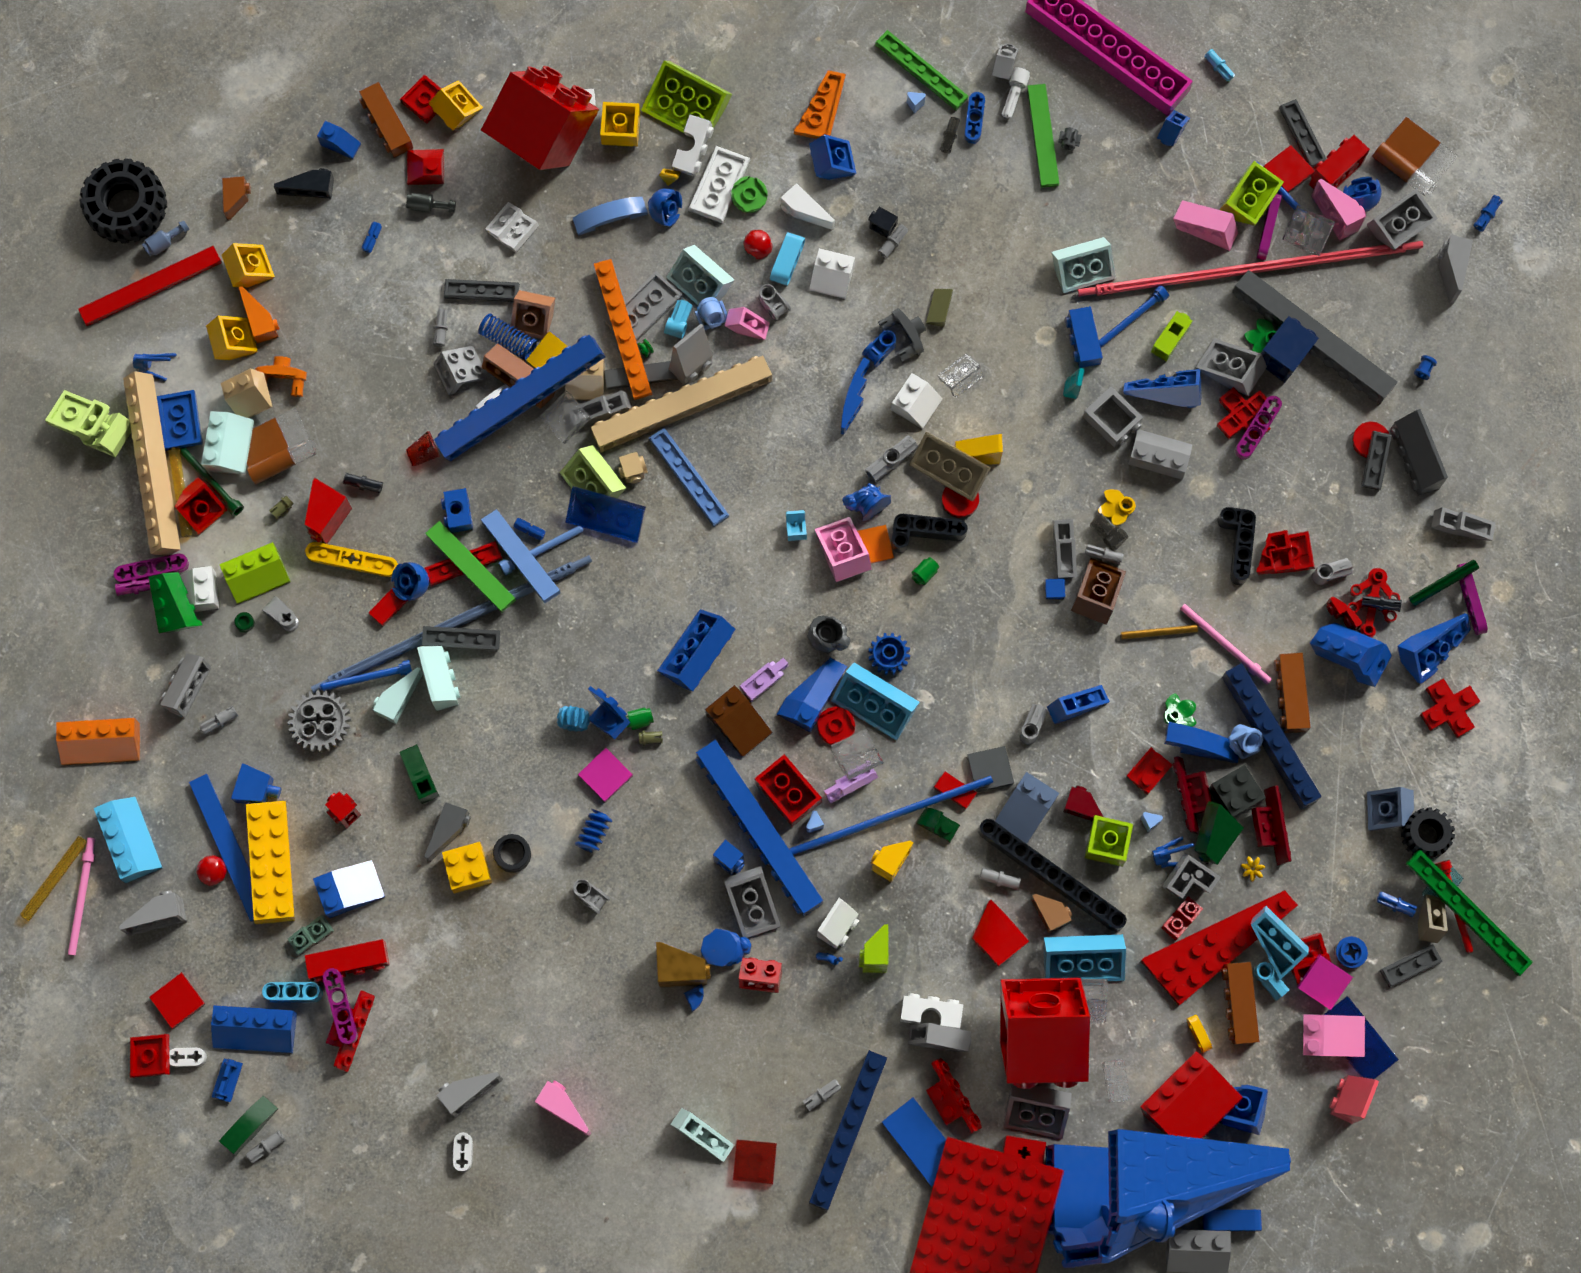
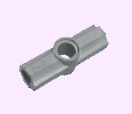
(883, 465)

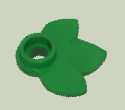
(1260, 336)
(1181, 710)

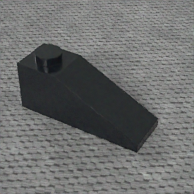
(308, 184)

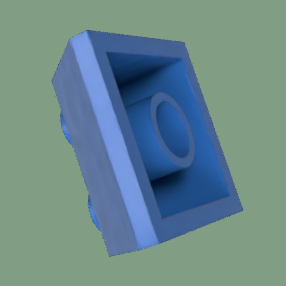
(832, 157)

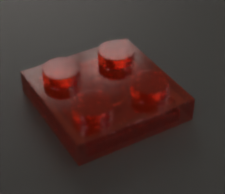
(754, 1161)

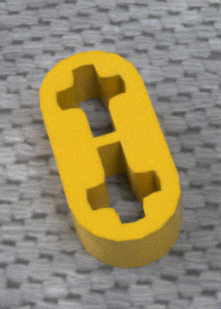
(1199, 1033)

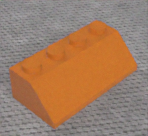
(98, 741)

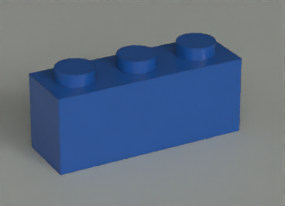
(1084, 337)

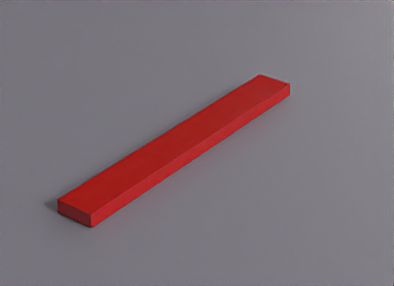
(150, 285)

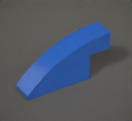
(1199, 742)

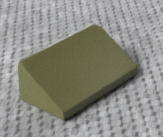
(939, 307)

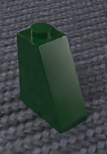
(1216, 833)

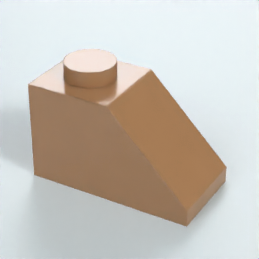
(1051, 912)

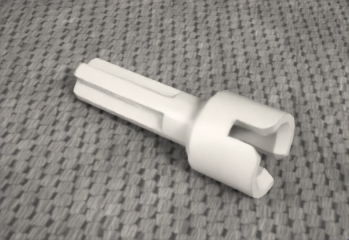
(1018, 81)

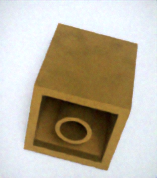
(679, 967)

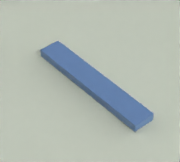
(688, 477)
(520, 556)

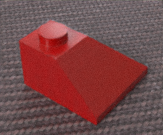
(425, 167)
(199, 505)

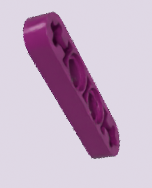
(1268, 227)
(1258, 427)
(151, 567)
(1473, 604)
(340, 1006)

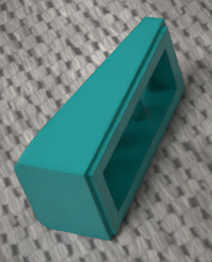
(1073, 384)

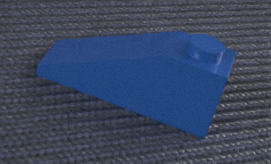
(1077, 704)

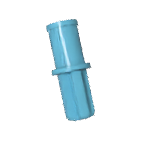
(1219, 65)

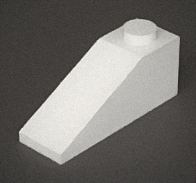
(803, 207)

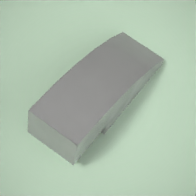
(605, 407)
(1463, 524)
(1064, 548)

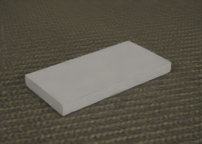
(649, 304)

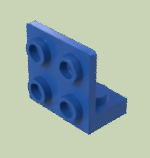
(608, 716)

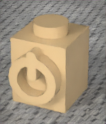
(632, 468)

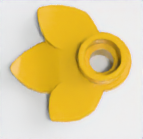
(1113, 507)

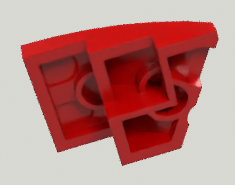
(1286, 553)
(998, 935)
(1316, 947)

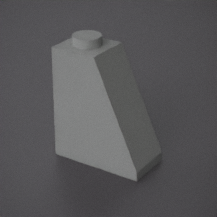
(939, 1037)

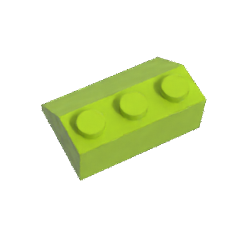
(1252, 194)
(255, 573)
(875, 952)

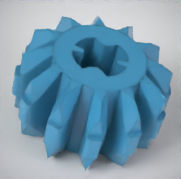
(573, 718)

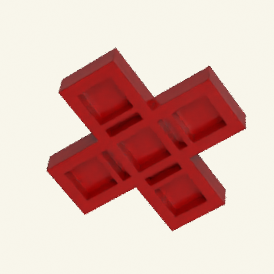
(1241, 412)
(1450, 708)

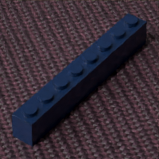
(1274, 739)
(848, 1130)

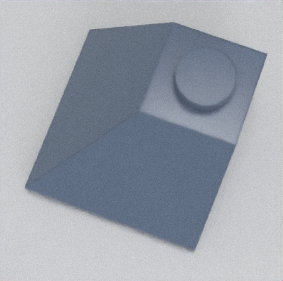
(1389, 807)

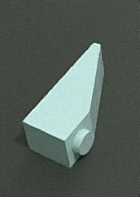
(395, 698)
(702, 1134)

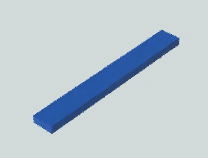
(224, 839)

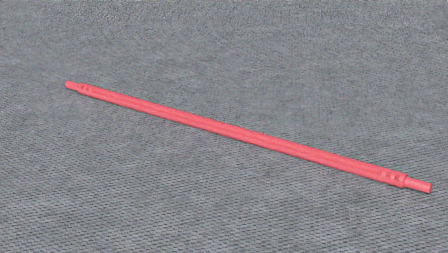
(1112, 288)

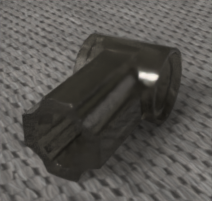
(1112, 535)

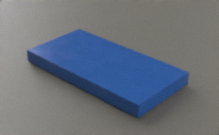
(917, 1138)

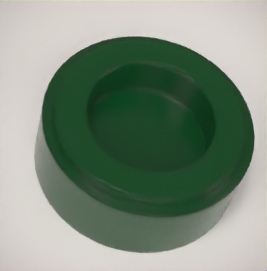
(244, 622)

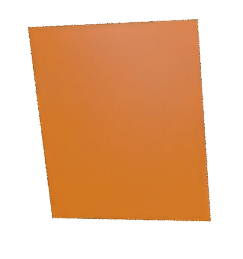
(877, 543)

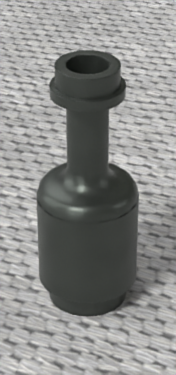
(425, 203)

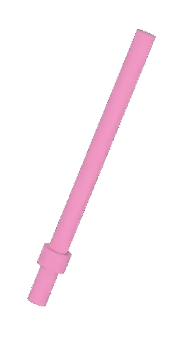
(1253, 668)
(87, 858)

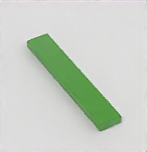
(921, 70)
(1043, 135)
(470, 566)

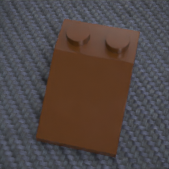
(1098, 591)
(738, 721)

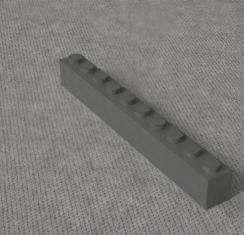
(1329, 347)

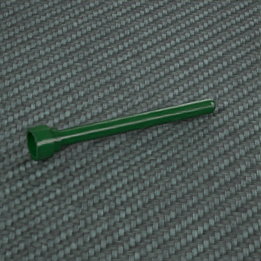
(233, 506)

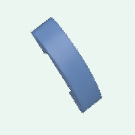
(609, 212)

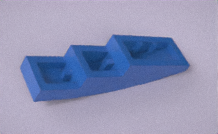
(853, 399)

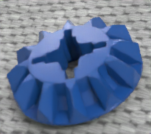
(1355, 944)

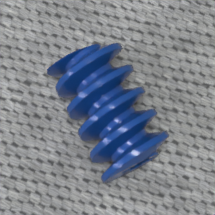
(593, 831)

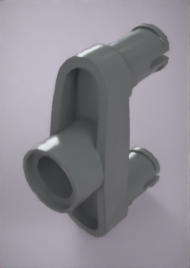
(911, 328)

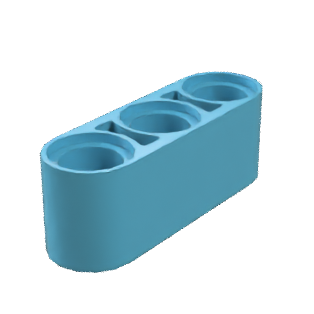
(787, 258)
(284, 987)

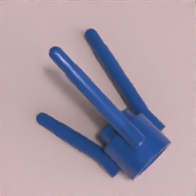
(144, 361)
(1162, 855)

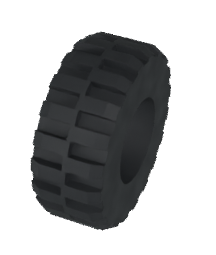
(116, 177)

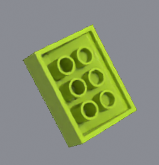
(680, 94)

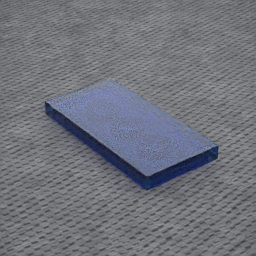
(605, 514)
(1377, 1053)

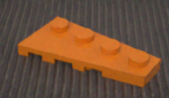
(823, 107)

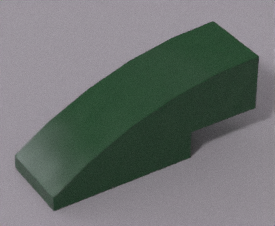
(248, 1125)

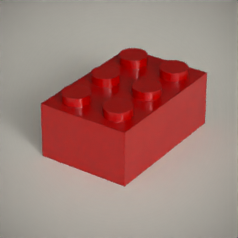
(1340, 162)
(788, 790)

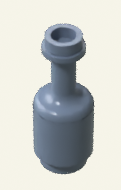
(160, 241)

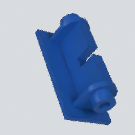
(227, 1080)

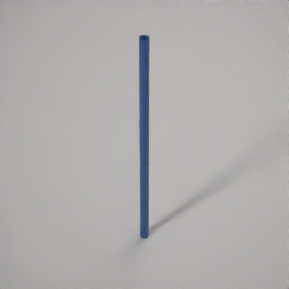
(891, 815)

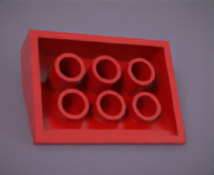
(1191, 1100)

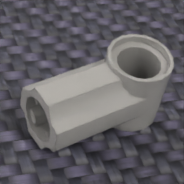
(1333, 571)
(1033, 723)

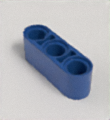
(1232, 1220)

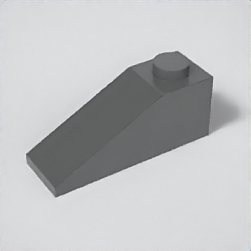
(448, 827)

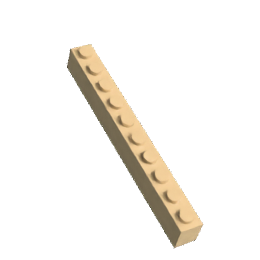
(681, 403)
(151, 464)

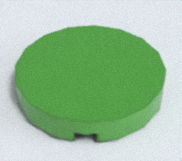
(749, 194)

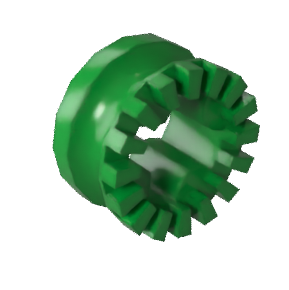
(646, 348)

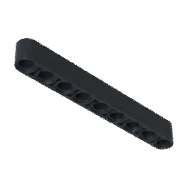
(1056, 884)

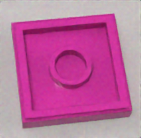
(605, 775)
(1324, 982)

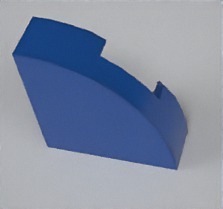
(695, 997)

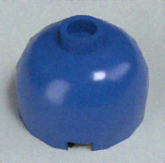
(1365, 192)
(664, 206)
(409, 581)

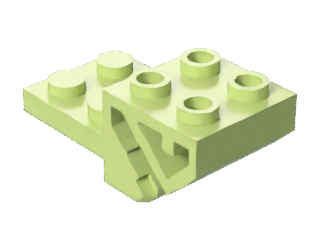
(90, 422)

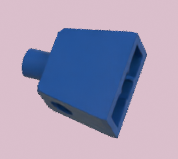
(254, 786)

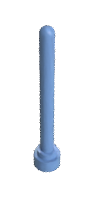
(507, 565)

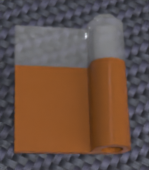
(1415, 156)
(278, 446)

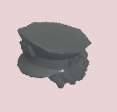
(828, 634)

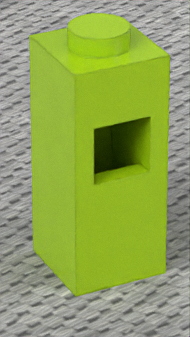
(1171, 336)

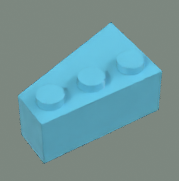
(1279, 942)

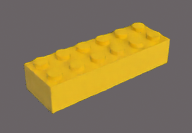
(270, 862)

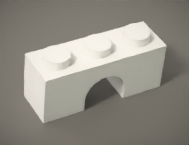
(689, 161)
(914, 1006)

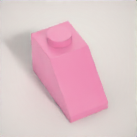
(747, 323)

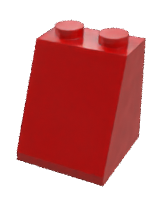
(325, 512)

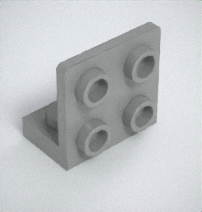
(459, 367)

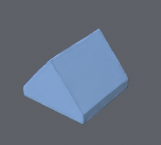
(915, 100)
(1150, 820)
(815, 823)

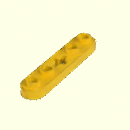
(336, 556)

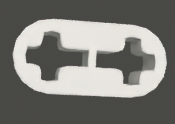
(187, 1052)
(457, 1151)

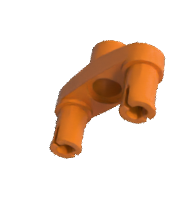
(282, 369)

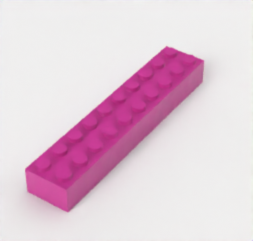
(1113, 51)

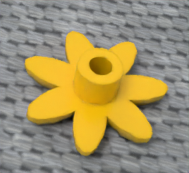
(1252, 868)

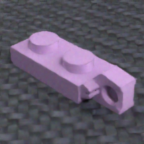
(763, 679)
(844, 786)

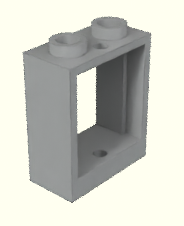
(1090, 416)

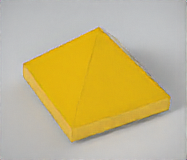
(669, 176)

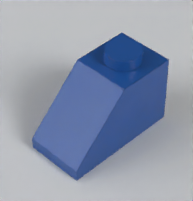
(1172, 128)
(338, 140)

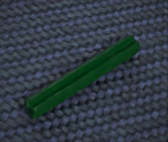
(1443, 582)

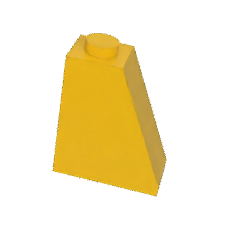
(984, 449)

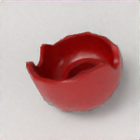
(758, 244)
(211, 870)

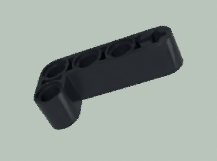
(929, 532)
(1239, 546)

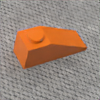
(260, 319)

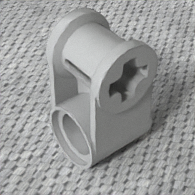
(776, 304)
(279, 612)
(591, 896)

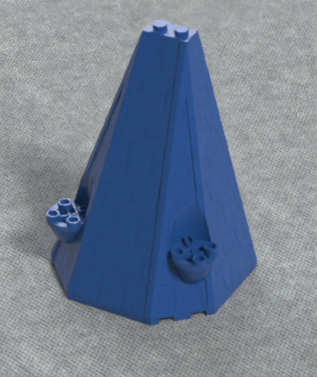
(1147, 1189)

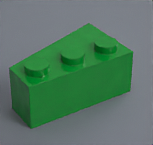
(171, 604)

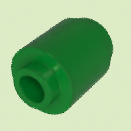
(925, 571)
(639, 718)

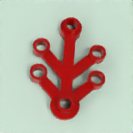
(1376, 585)

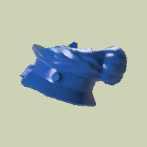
(868, 501)
(724, 948)

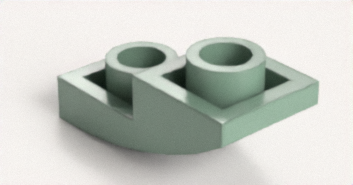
(310, 935)

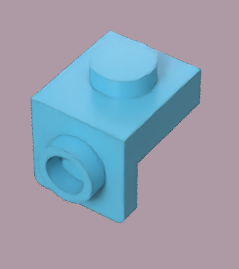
(796, 525)

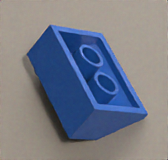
(1346, 647)

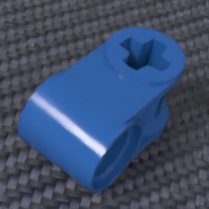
(877, 350)

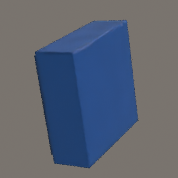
(1055, 588)

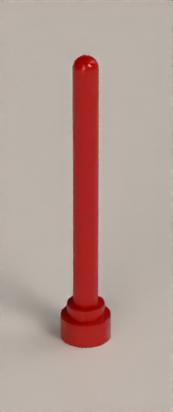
(1445, 867)

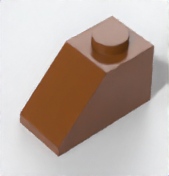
(234, 195)

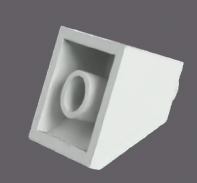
(832, 273)
(916, 401)
(201, 588)
(838, 924)

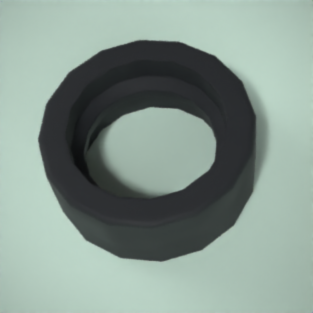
(497, 853)

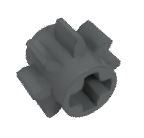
(1069, 138)

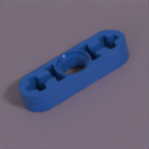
(978, 124)

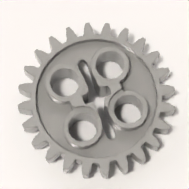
(319, 737)

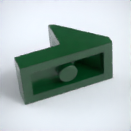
(938, 824)

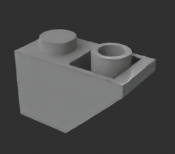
(1005, 61)

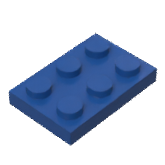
(179, 420)

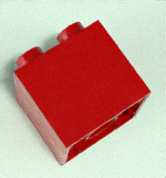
(540, 117)
(1044, 1031)

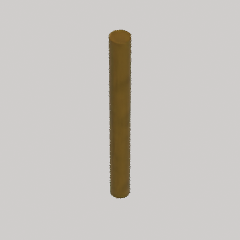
(1159, 632)

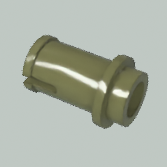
(281, 507)
(648, 737)

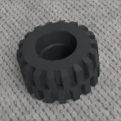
(1438, 822)

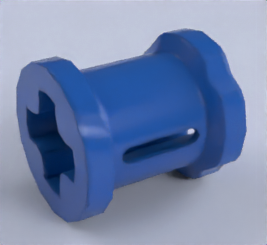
(1425, 367)

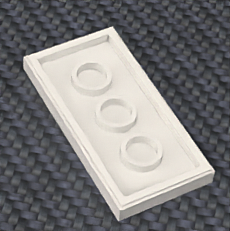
(714, 191)

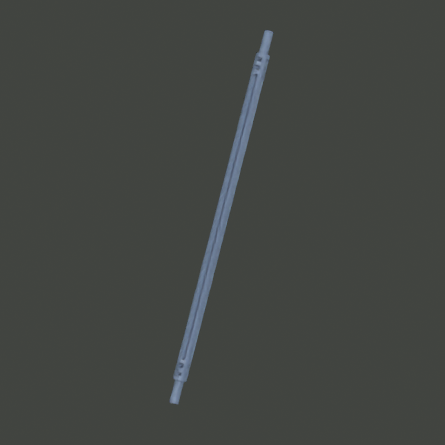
(454, 622)

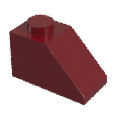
(1081, 804)

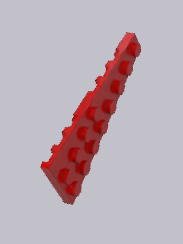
(1199, 957)

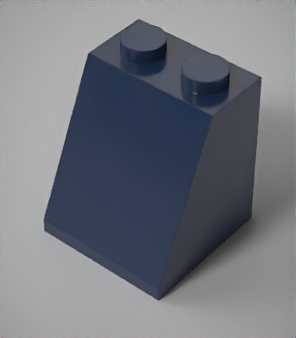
(1288, 348)

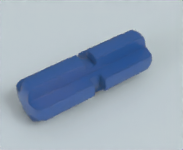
(373, 234)
(525, 527)

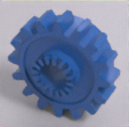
(894, 645)

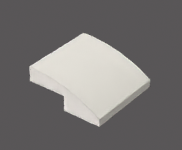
(512, 227)

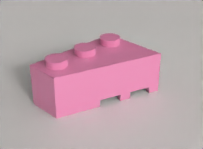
(1207, 224)

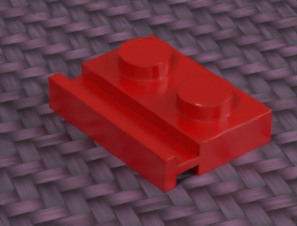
(1149, 770)

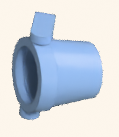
(711, 312)
(1247, 738)

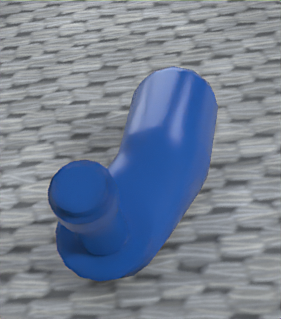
(828, 957)

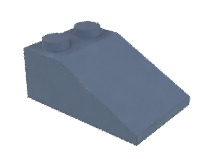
(1027, 807)

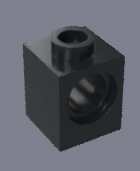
(883, 222)

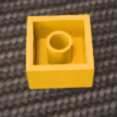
(620, 124)
(466, 867)

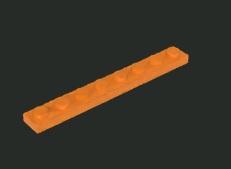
(622, 329)

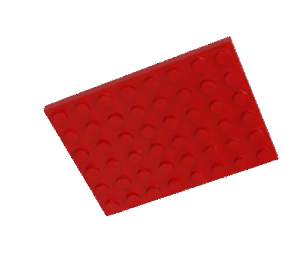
(986, 1212)

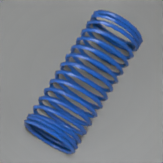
(525, 354)

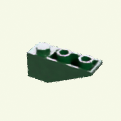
(419, 774)

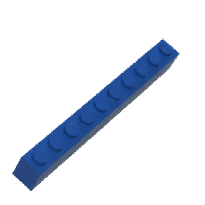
(519, 397)
(760, 829)

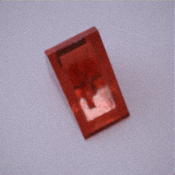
(422, 450)

